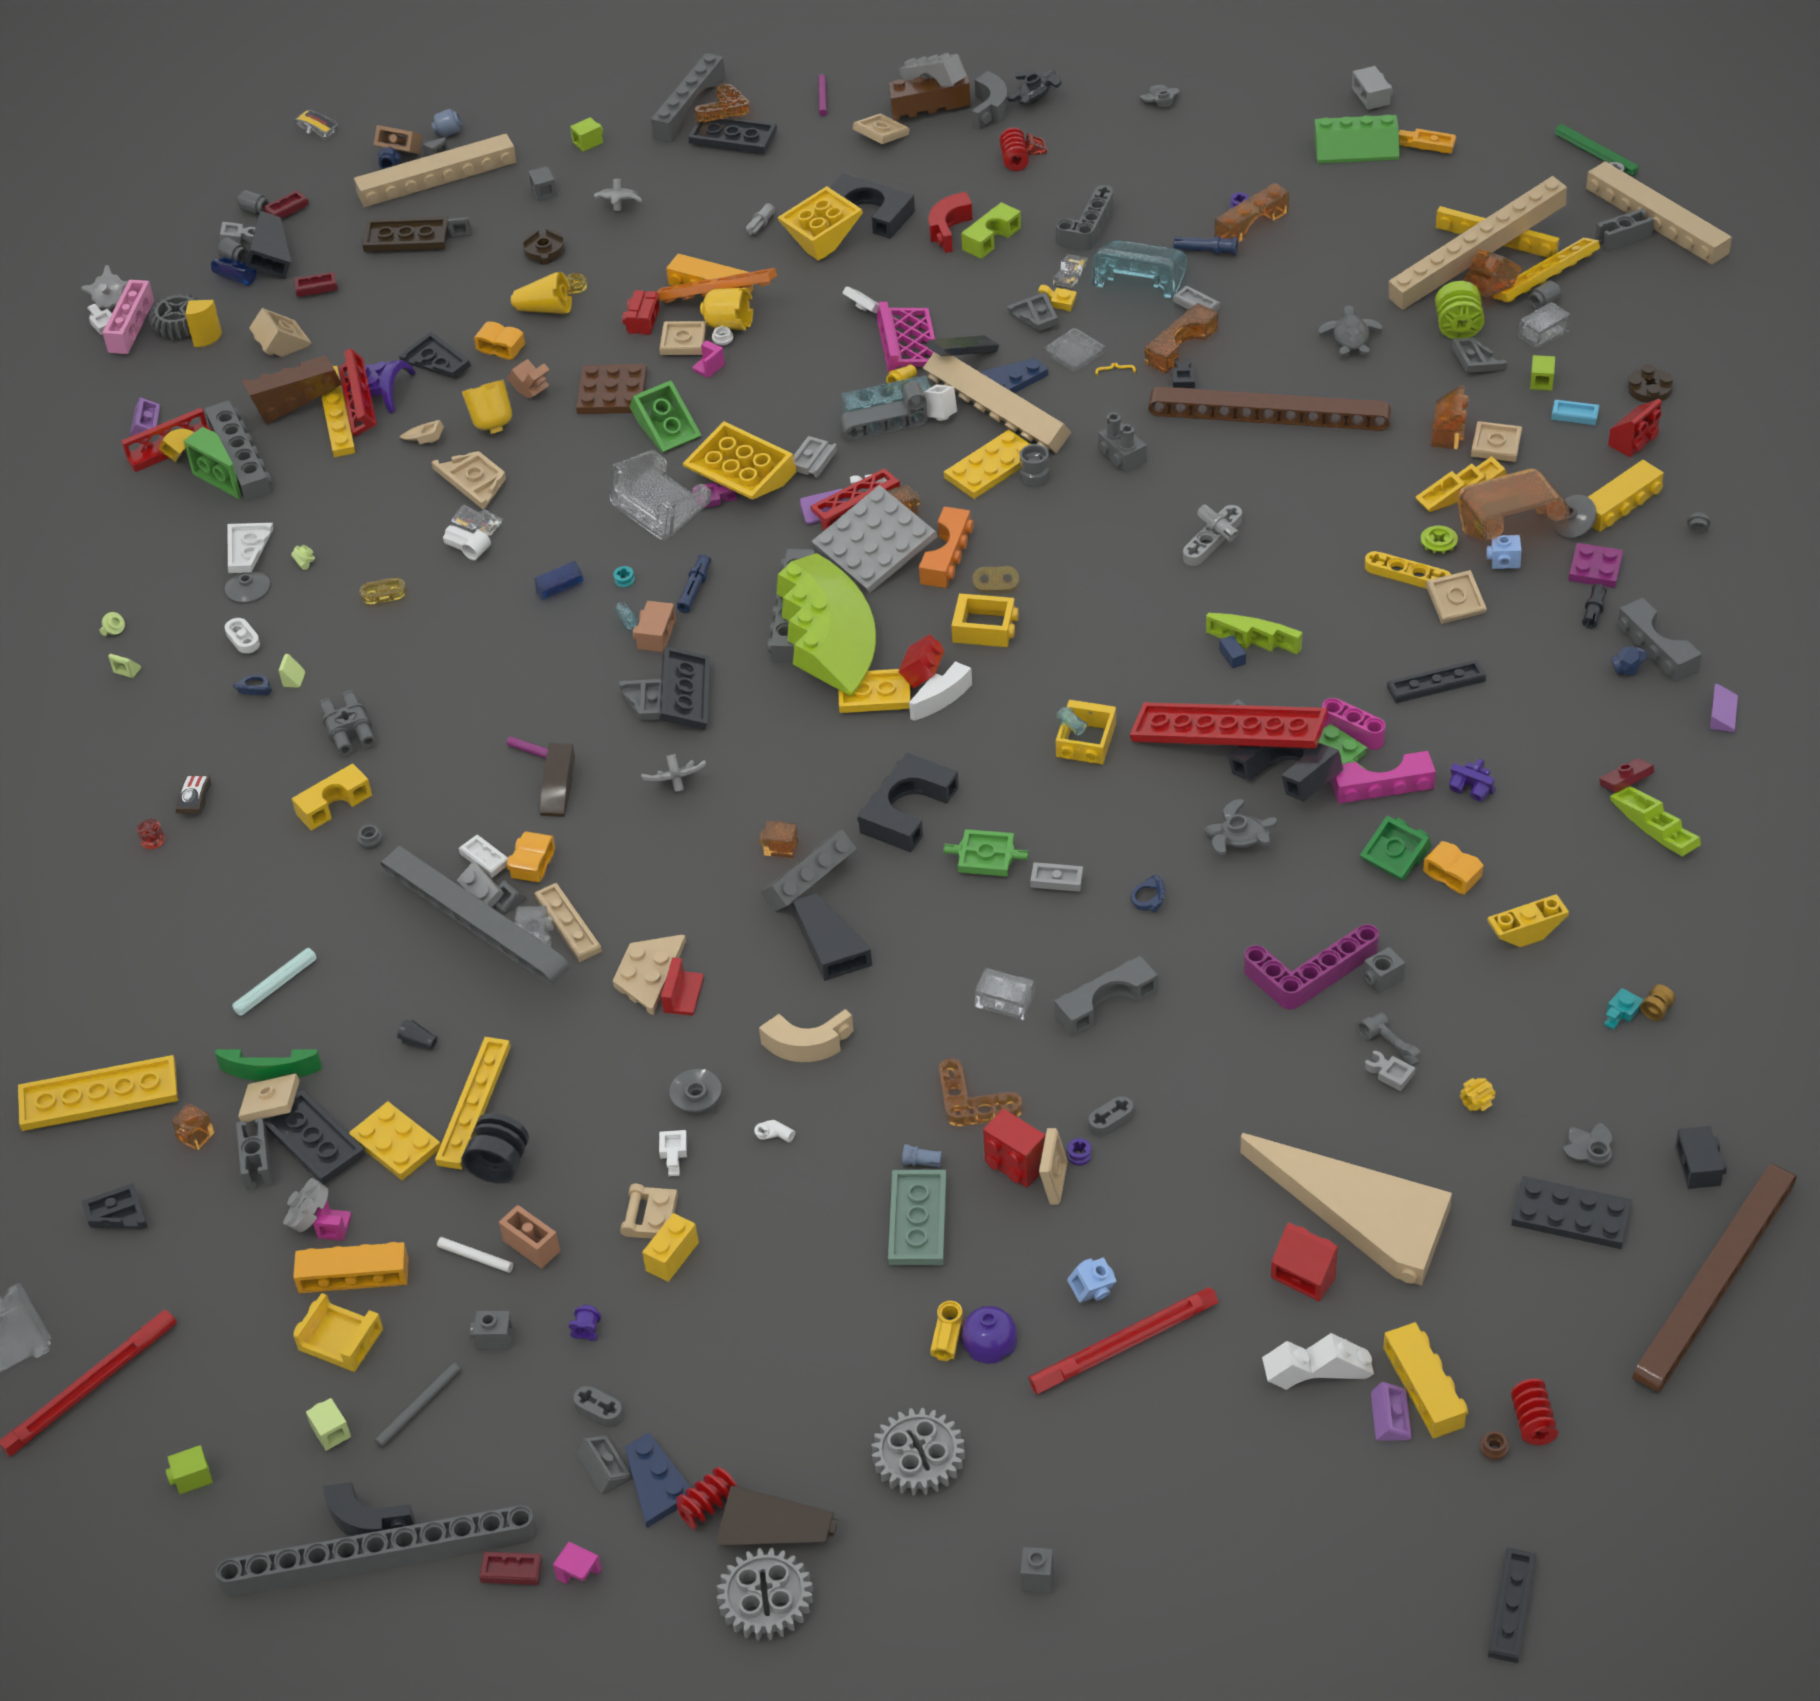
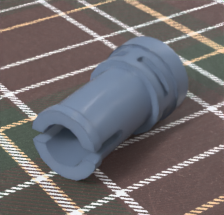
(917, 1156)

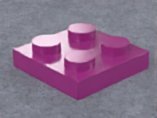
(1595, 565)

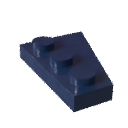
(1017, 375)
(655, 1479)

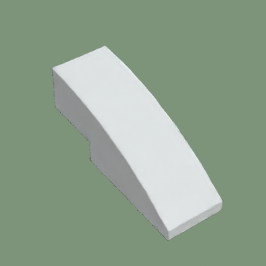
(941, 691)

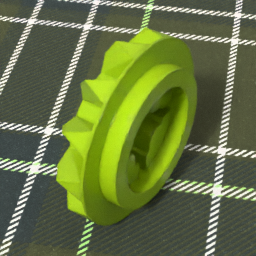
(1439, 533)

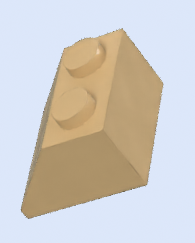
(278, 333)

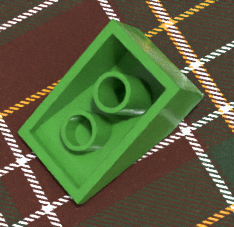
(664, 417)
(211, 461)

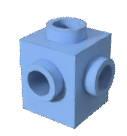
(1505, 552)
(1092, 1280)

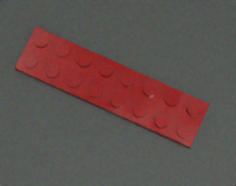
(1229, 725)

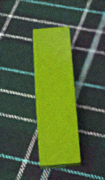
(1254, 631)
(1653, 820)

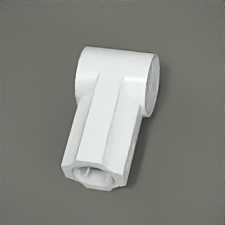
(471, 544)

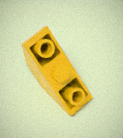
(1529, 922)

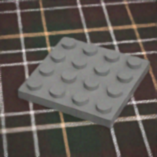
(874, 539)

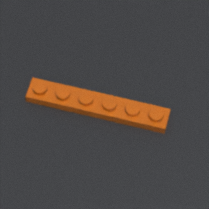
(742, 280)

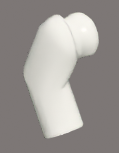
(773, 1129)

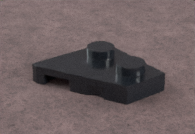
(115, 1209)

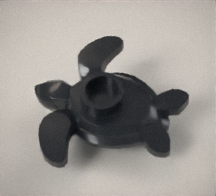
(1035, 86)

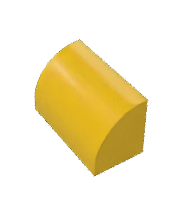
(203, 322)
(173, 443)

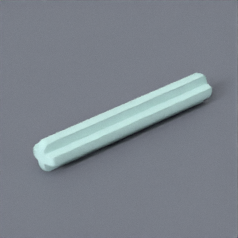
(274, 981)

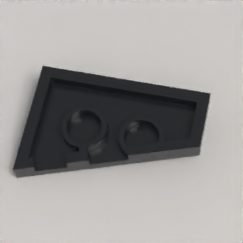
(436, 356)

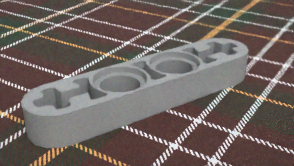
(1204, 550)

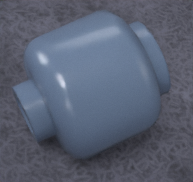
(447, 123)

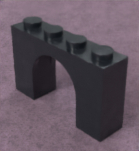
(894, 204)
(909, 777)
(1303, 779)

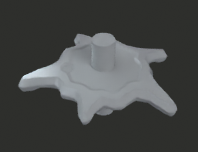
(617, 193)
(106, 289)
(675, 772)

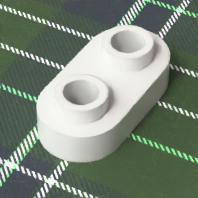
(242, 635)

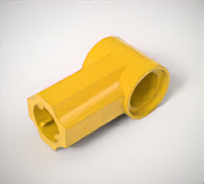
(947, 1331)

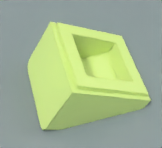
(124, 666)
(291, 672)

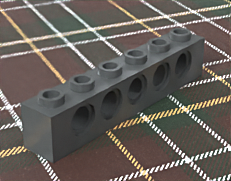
(248, 468)
(779, 646)

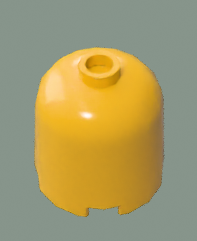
(727, 308)
(489, 406)

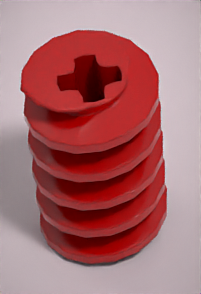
(1014, 149)
(1534, 1412)
(704, 1496)

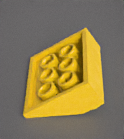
(742, 462)

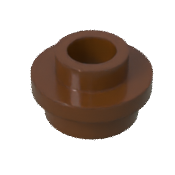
(1494, 1438)

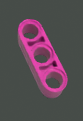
(1356, 723)

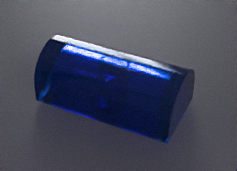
(233, 270)
(558, 580)

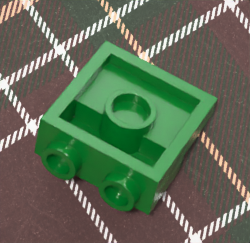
(1396, 848)

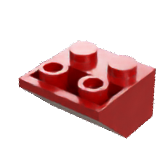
(1636, 428)
(1305, 1262)

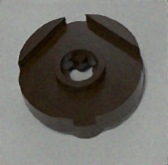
(543, 246)
(1660, 382)

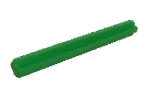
(1595, 149)

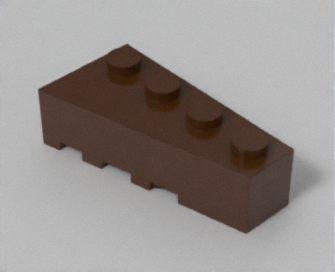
(926, 95)

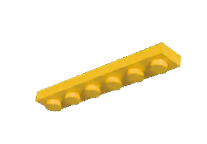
(1528, 241)
(1549, 267)
(338, 421)
(473, 1101)

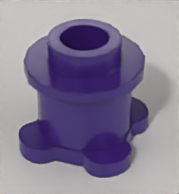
(585, 1323)

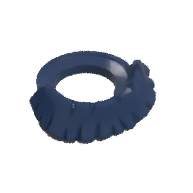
(263, 689)
(1154, 904)

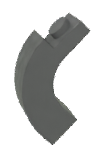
(994, 93)

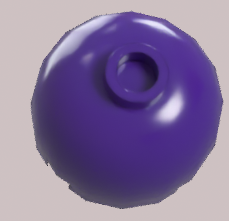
(989, 1334)

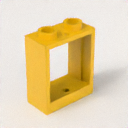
(980, 633)
(1102, 717)

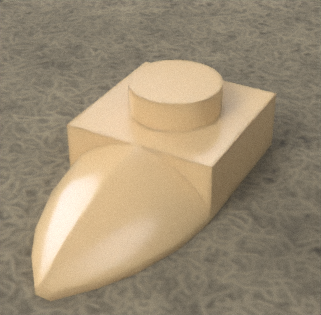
(424, 433)

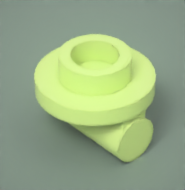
(303, 556)
(112, 624)

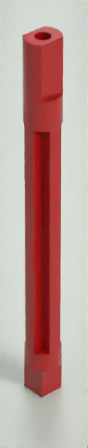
(1122, 1340)
(86, 1383)

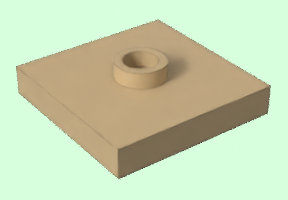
(881, 128)
(683, 338)
(1496, 441)
(1456, 596)
(269, 1098)
(1053, 1166)

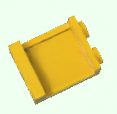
(337, 1333)

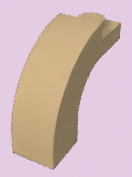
(805, 1044)

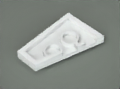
(246, 545)

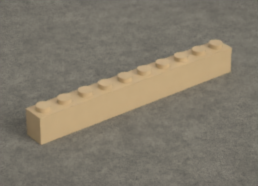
(1487, 235)

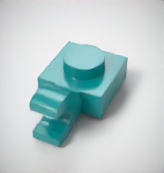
(1622, 1006)

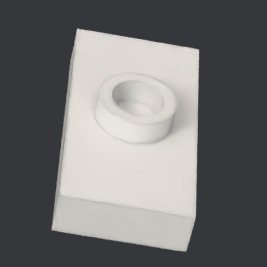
(862, 300)
(484, 855)

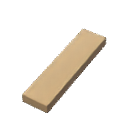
(568, 922)

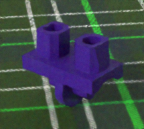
(1474, 776)

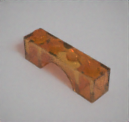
(1271, 202)
(1196, 323)

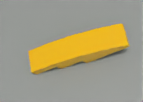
(1446, 490)

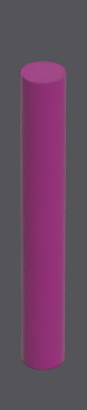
(822, 95)
(527, 747)

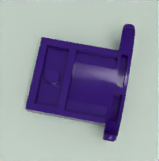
(382, 377)

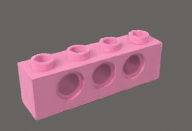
(128, 316)

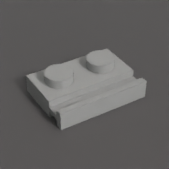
(813, 456)

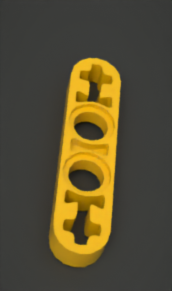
(1408, 569)

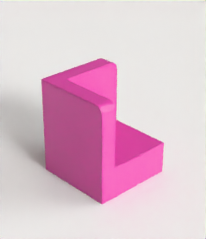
(712, 359)
(331, 1223)
(575, 1563)

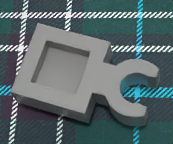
(236, 232)
(1391, 1072)

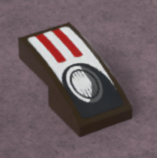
(192, 794)

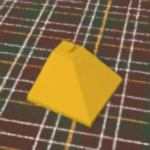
(821, 222)

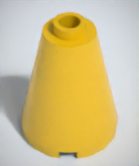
(544, 295)

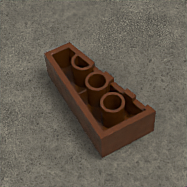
(291, 388)

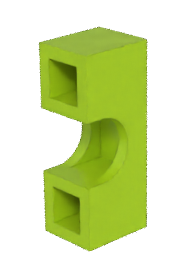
(1000, 220)

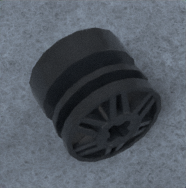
(495, 1148)

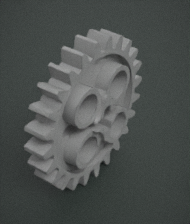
(893, 1460)
(737, 1597)

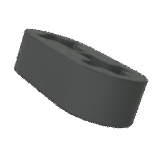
(1109, 1114)
(595, 1409)

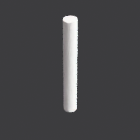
(474, 1254)

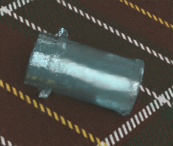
(628, 617)
(1072, 721)

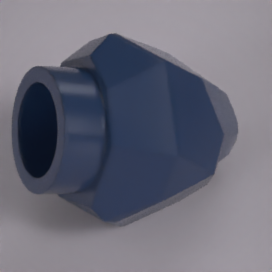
(388, 157)
(1628, 660)

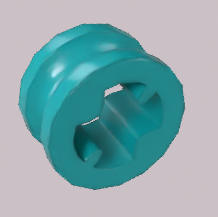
(624, 571)

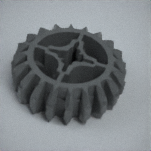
(169, 317)

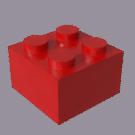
(1013, 1147)

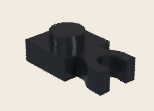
(1183, 374)

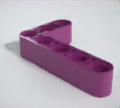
(1298, 986)

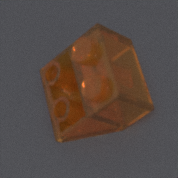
(1492, 273)
(1449, 418)

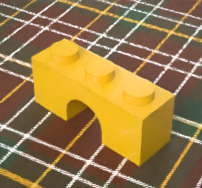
(345, 785)

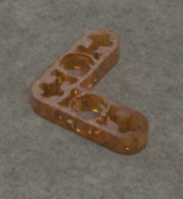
(731, 104)
(963, 1103)

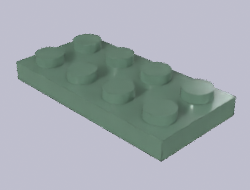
(917, 1217)

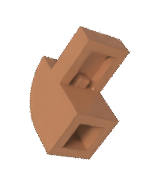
(528, 379)

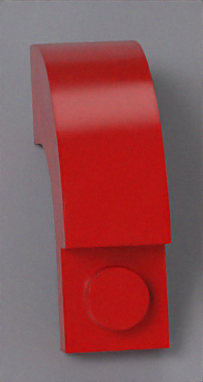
(945, 214)

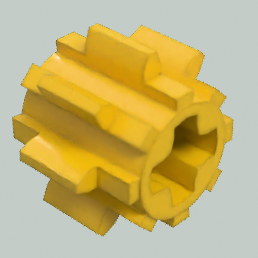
(1477, 1094)

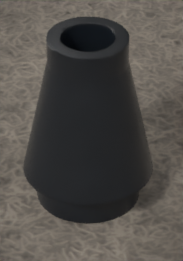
(415, 1035)

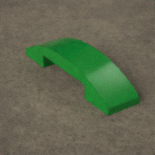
(301, 1062)

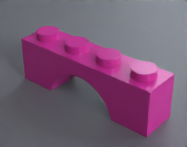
(1357, 783)

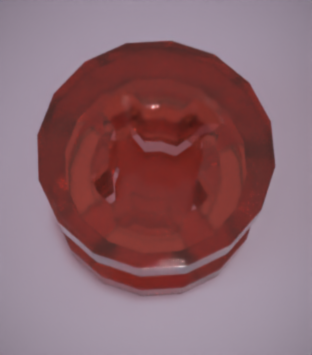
(150, 833)

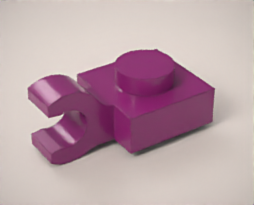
(719, 493)

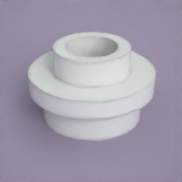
(722, 336)

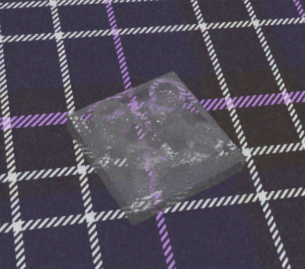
(1074, 349)

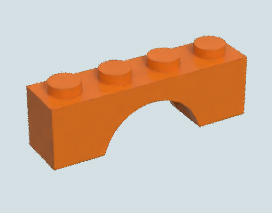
(939, 565)

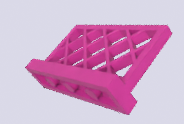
(891, 337)

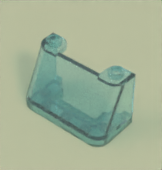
(1137, 259)

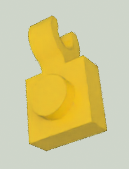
(1061, 298)

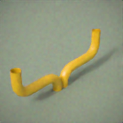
(1117, 366)

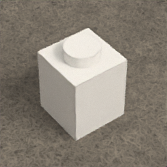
(940, 402)

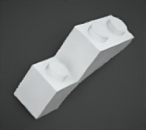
(1325, 1359)

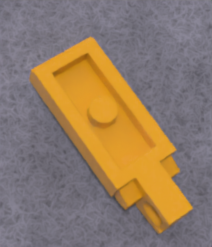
(1427, 140)

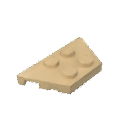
(473, 476)
(646, 969)

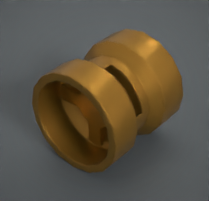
(1657, 1002)

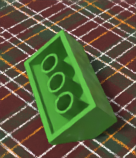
(1356, 139)

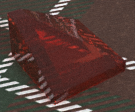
(1035, 145)

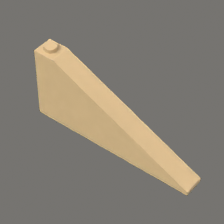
(1377, 1212)

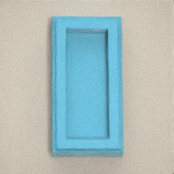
(1575, 412)

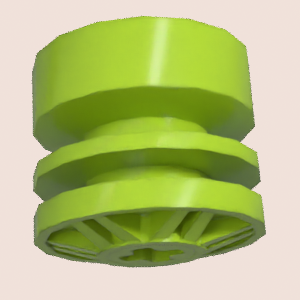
(1459, 310)

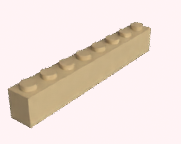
(435, 170)
(1669, 218)
(998, 401)

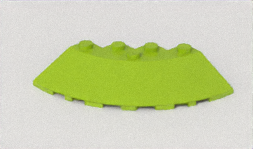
(827, 622)

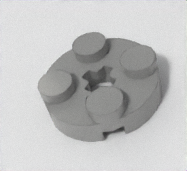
(304, 1204)

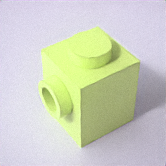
(328, 1424)

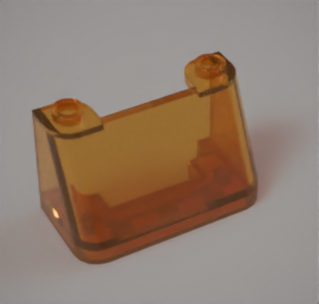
(1487, 502)

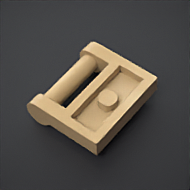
(659, 1208)

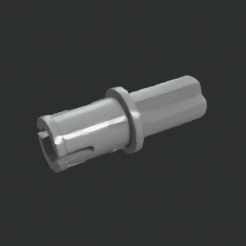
(760, 219)
(1217, 523)

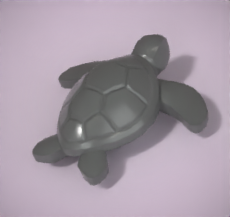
(1351, 331)
(1239, 830)

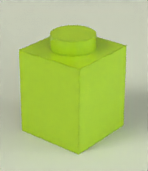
(586, 134)
(1542, 372)
(189, 1470)

